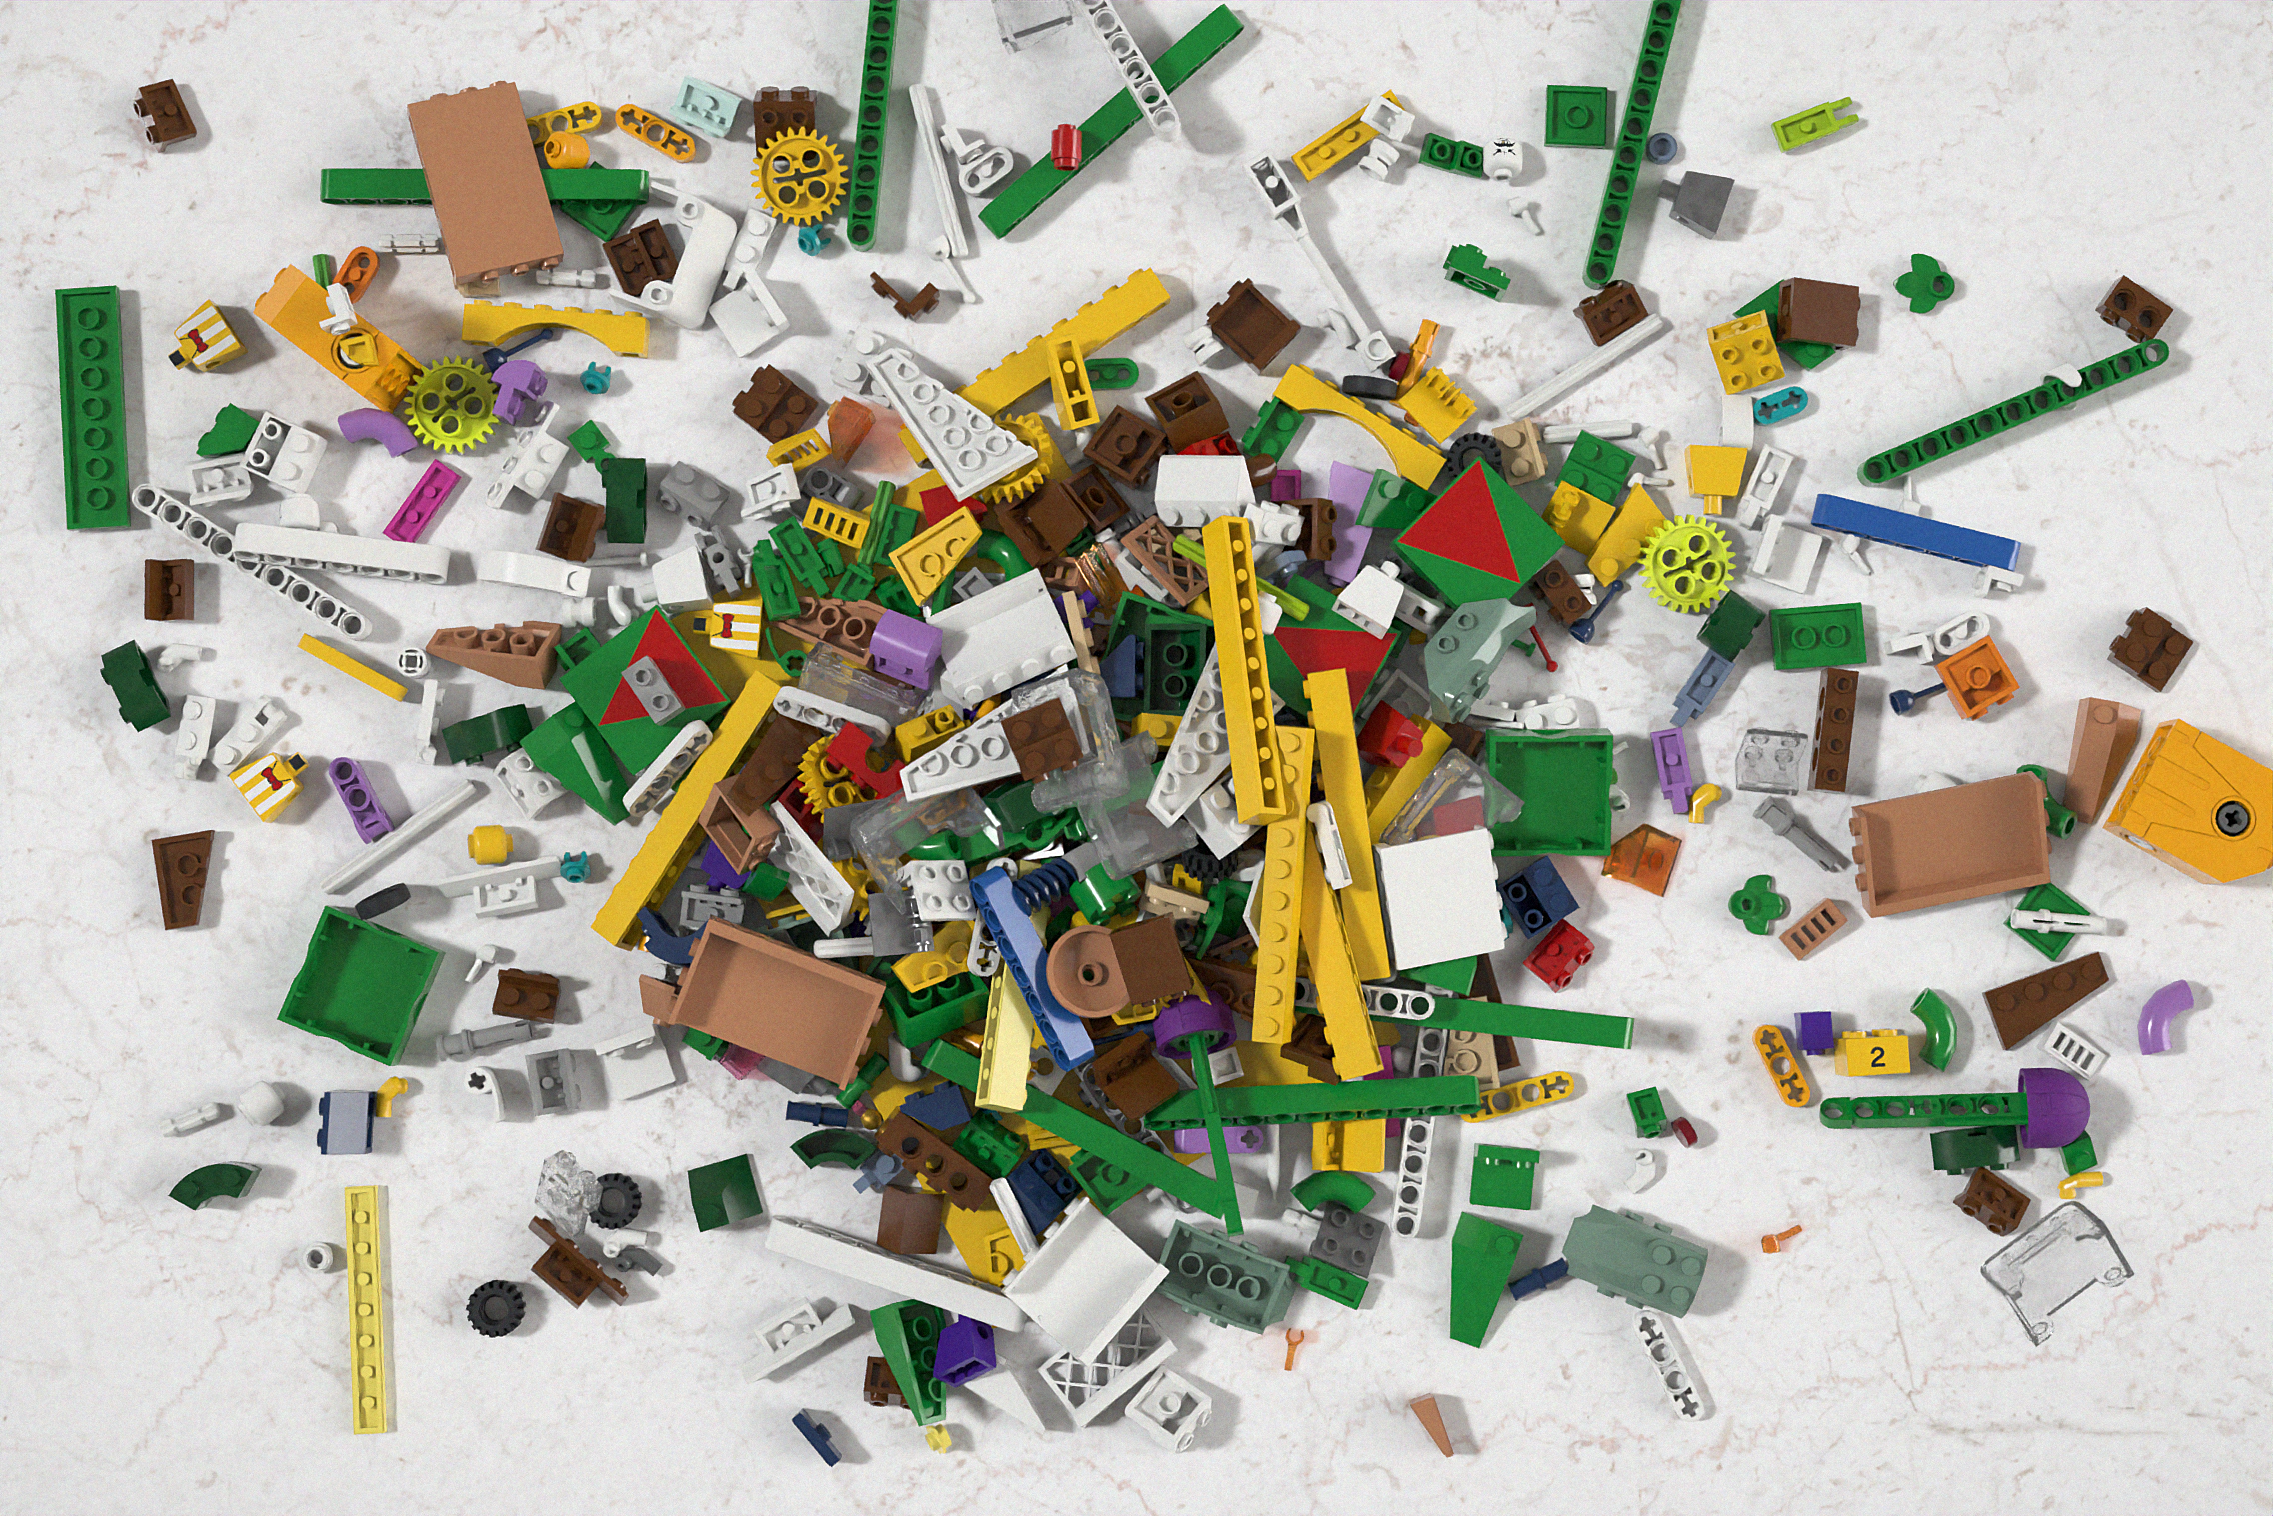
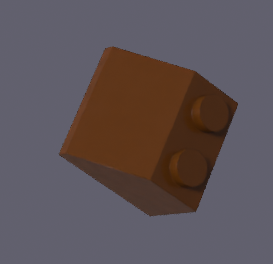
(1187, 412)

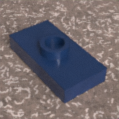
(817, 1436)

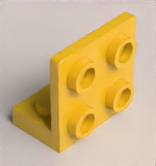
(1745, 352)

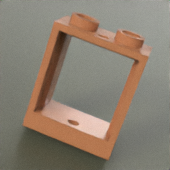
(727, 834)

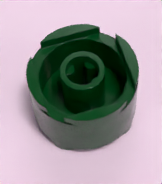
(1730, 626)

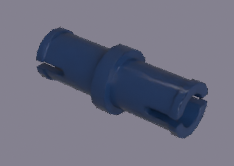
(817, 1114)
(1538, 1279)

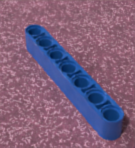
(1914, 533)
(1027, 963)

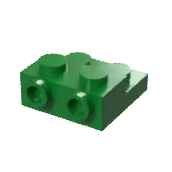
(1467, 270)
(1596, 467)
(1103, 1181)

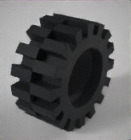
(1473, 441)
(1204, 864)
(631, 1206)
(477, 1308)

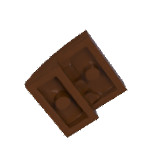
(641, 257)

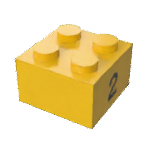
(1872, 1054)

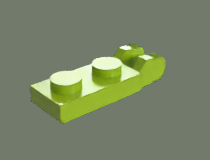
(1811, 124)

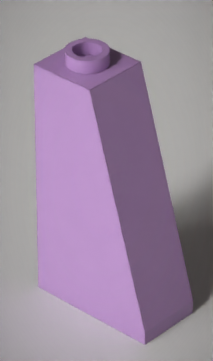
(1348, 491)

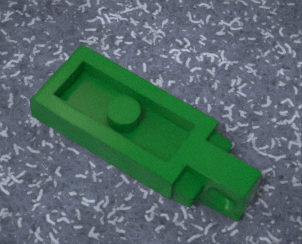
(801, 555)
(774, 583)
(1328, 1280)

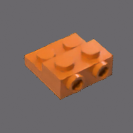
(1977, 678)

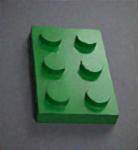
(1817, 636)

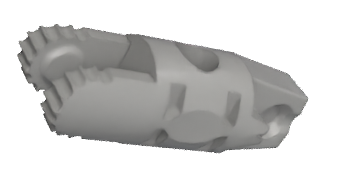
(721, 562)

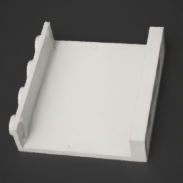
(1002, 638)
(1439, 898)
(1083, 1281)

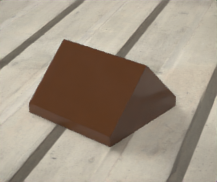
(1095, 498)
(910, 1220)

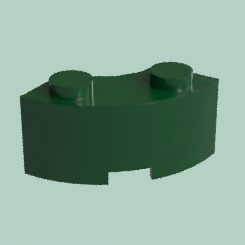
(626, 500)
(135, 686)
(487, 734)
(1014, 805)
(834, 1145)
(1974, 1148)
(209, 1182)

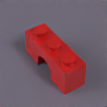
(848, 751)

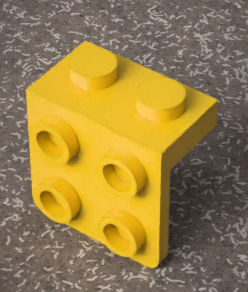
(1349, 1145)

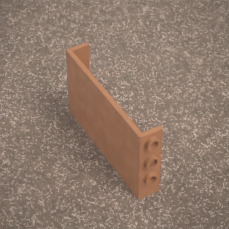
(485, 183)
(1951, 844)
(778, 1000)

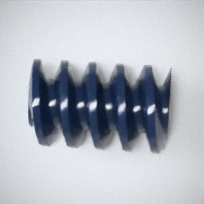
(1044, 885)

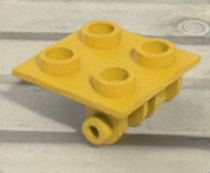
(1437, 405)
(1577, 517)

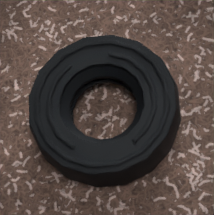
(1369, 387)
(382, 901)

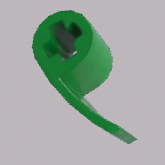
(784, 661)

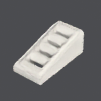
(2049, 1039)

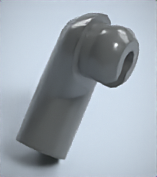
(637, 1258)

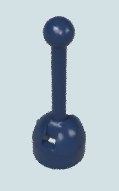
(496, 357)
(1583, 628)
(1904, 701)
(1146, 1026)

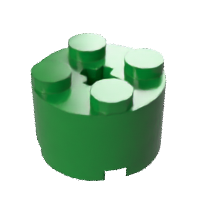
(1102, 897)

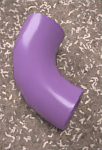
(378, 425)
(2158, 1014)

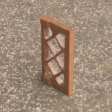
(1149, 559)

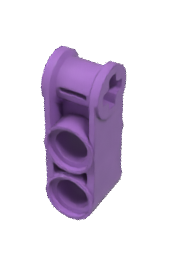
(368, 814)
(1197, 1140)

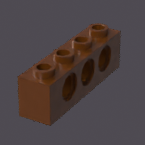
(1833, 731)
(901, 1126)

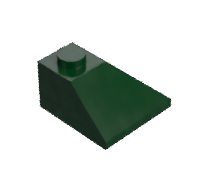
(723, 1193)

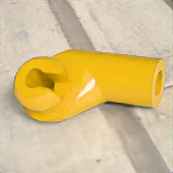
(1700, 799)
(387, 1092)
(2079, 1180)

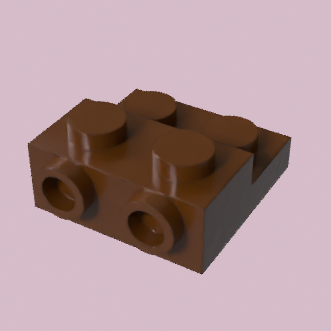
(773, 405)
(1127, 447)
(1316, 530)
(2149, 648)
(1042, 740)
(1311, 1049)

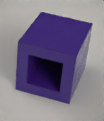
(1814, 1031)

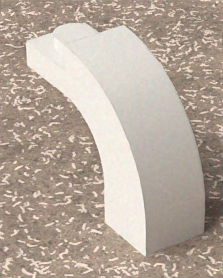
(533, 572)

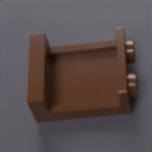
(1818, 313)
(1251, 326)
(1151, 960)

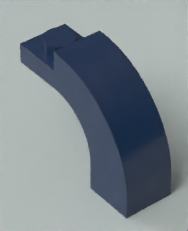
(664, 941)

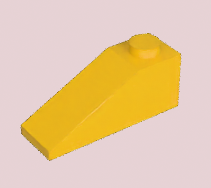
(1070, 383)

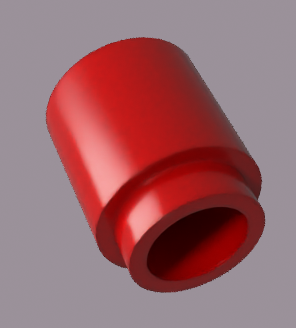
(1066, 147)

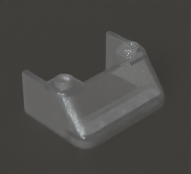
(898, 826)

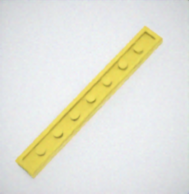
(365, 1309)

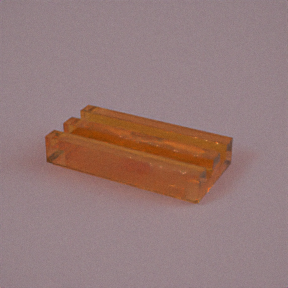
(1081, 562)

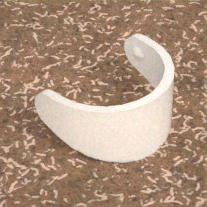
(2067, 374)

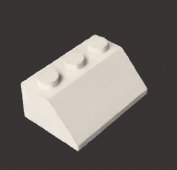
(1201, 488)

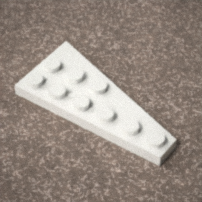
(952, 432)
(1198, 749)
(966, 759)

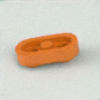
(353, 274)

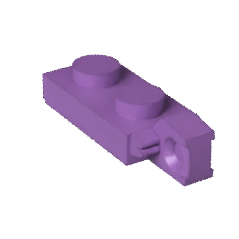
(1672, 767)

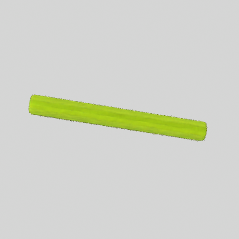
(1287, 602)

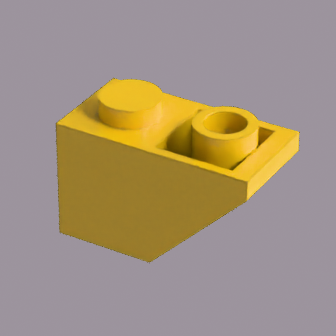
(926, 733)

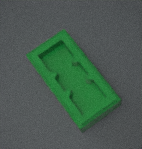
(897, 531)

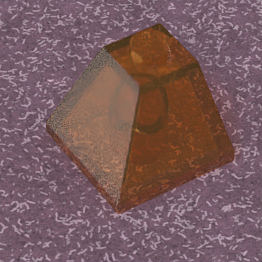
(848, 427)
(1643, 859)

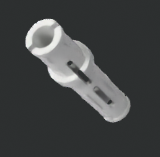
(2025, 919)

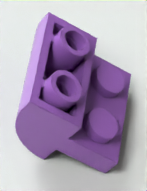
(516, 382)
(906, 649)

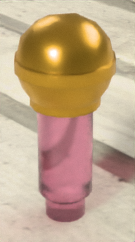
(869, 1117)

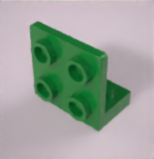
(1223, 913)
(1502, 1176)

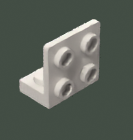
(749, 316)
(1784, 555)
(527, 784)
(940, 889)
(636, 1061)

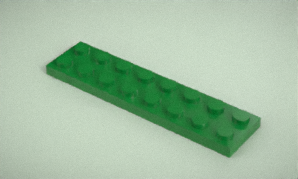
(93, 408)

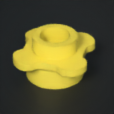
(938, 1438)

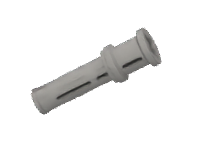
(1785, 825)
(468, 1041)

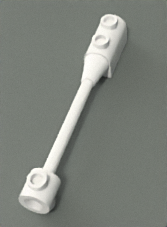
(1283, 206)

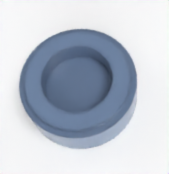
(1661, 148)

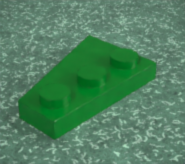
(1804, 353)
(1392, 502)

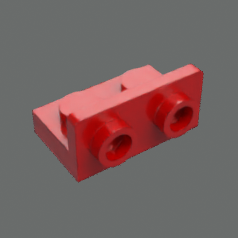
(1559, 955)

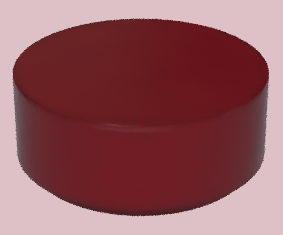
(1398, 365)
(1684, 1132)

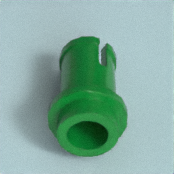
(832, 557)

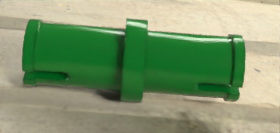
(863, 1081)

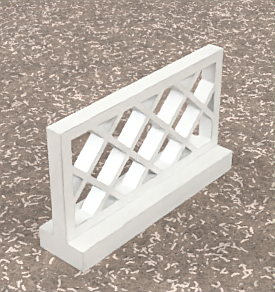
(811, 875)
(1118, 1385)

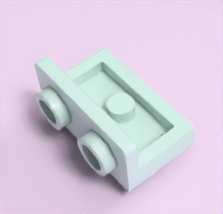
(706, 107)

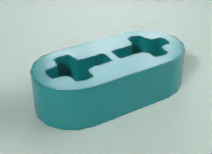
(1782, 412)

